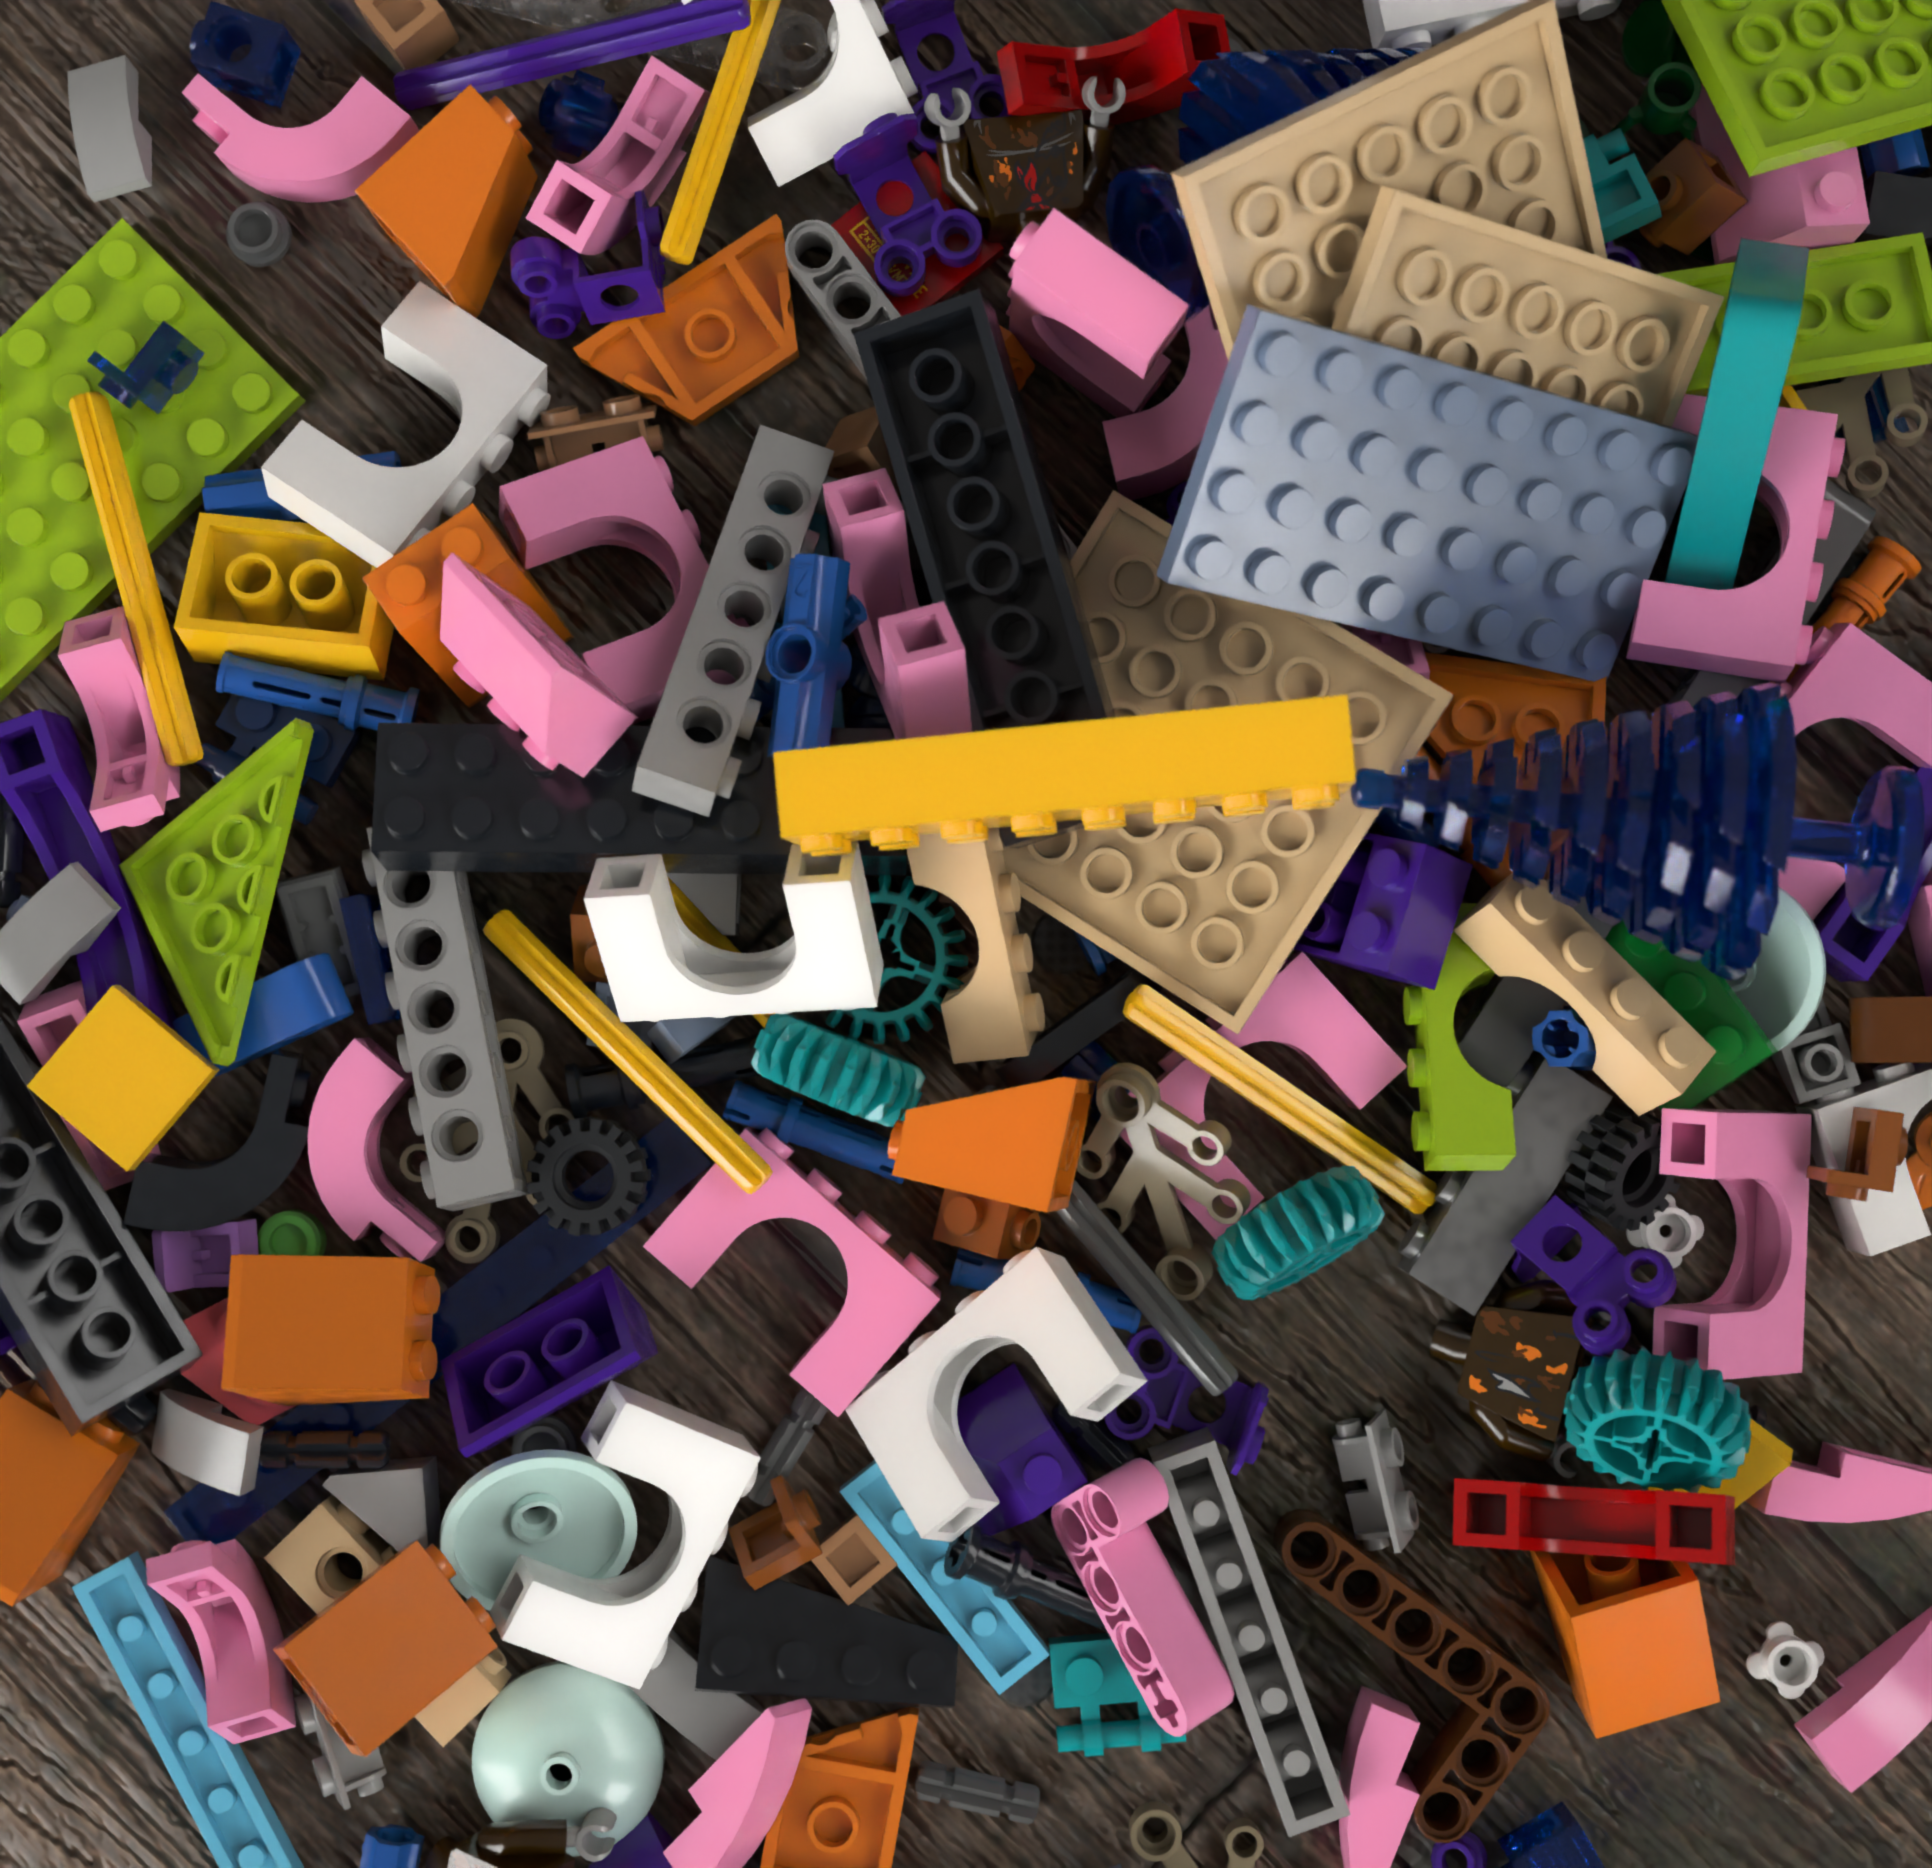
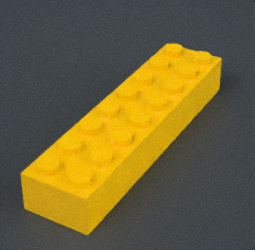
(1066, 773)

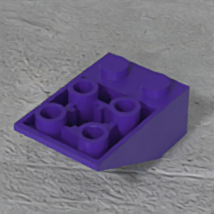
(1390, 911)

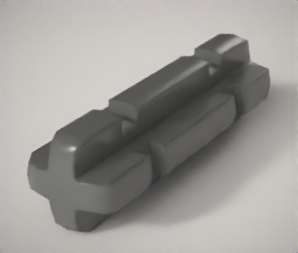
(787, 1444)
(977, 1792)

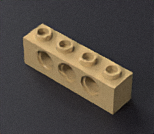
(310, 1567)

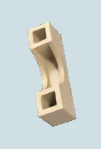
(994, 1008)
(1639, 1038)

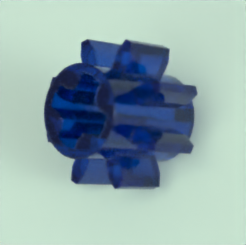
(577, 112)

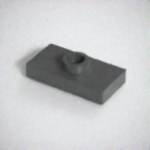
(316, 920)

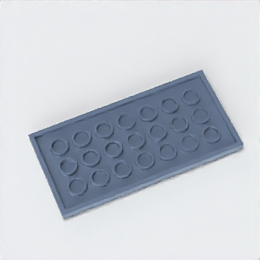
(1424, 499)

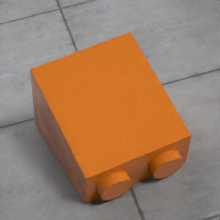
(456, 195)
(412, 587)
(999, 1144)
(329, 1329)
(49, 1487)
(1628, 1637)
(388, 1647)

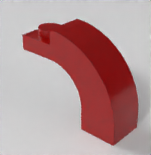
(1149, 63)

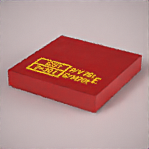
(895, 200)

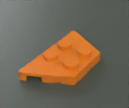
(719, 333)
(846, 1796)

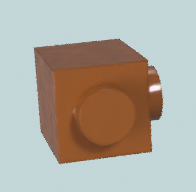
(1693, 197)

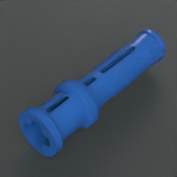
(351, 701)

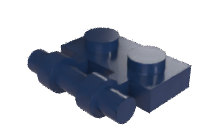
(258, 721)

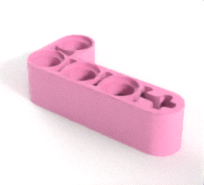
(1140, 1595)

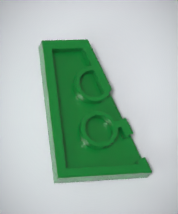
(1706, 1005)

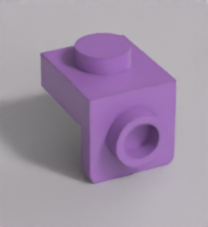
(201, 1256)

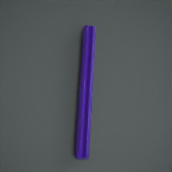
(570, 50)

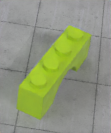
(1462, 1116)

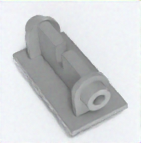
(1384, 1506)
(338, 1768)

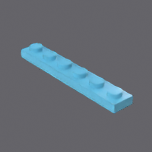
(172, 1705)

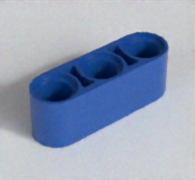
(282, 1010)

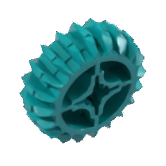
(934, 977)
(837, 1070)
(1297, 1232)
(1657, 1421)

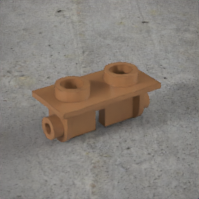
(573, 435)

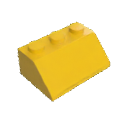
(280, 599)

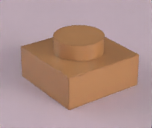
(853, 1559)

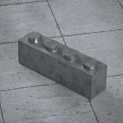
(1480, 1212)

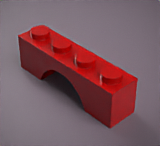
(1595, 1521)

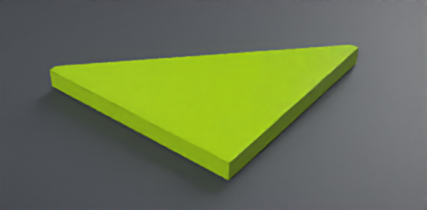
(213, 883)

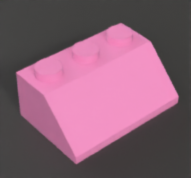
(1797, 205)
(528, 672)

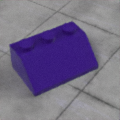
(545, 1360)

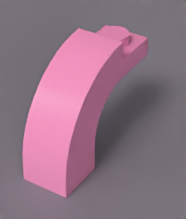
(308, 161)
(594, 200)
(1160, 444)
(131, 767)
(346, 1151)
(235, 1633)

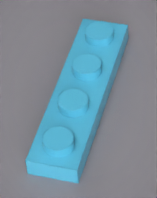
(983, 1625)

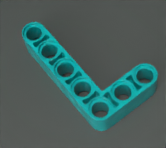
(1739, 413)

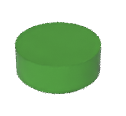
(292, 1234)

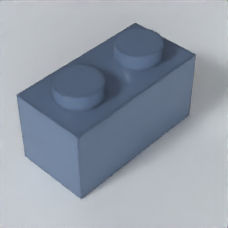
(680, 1036)

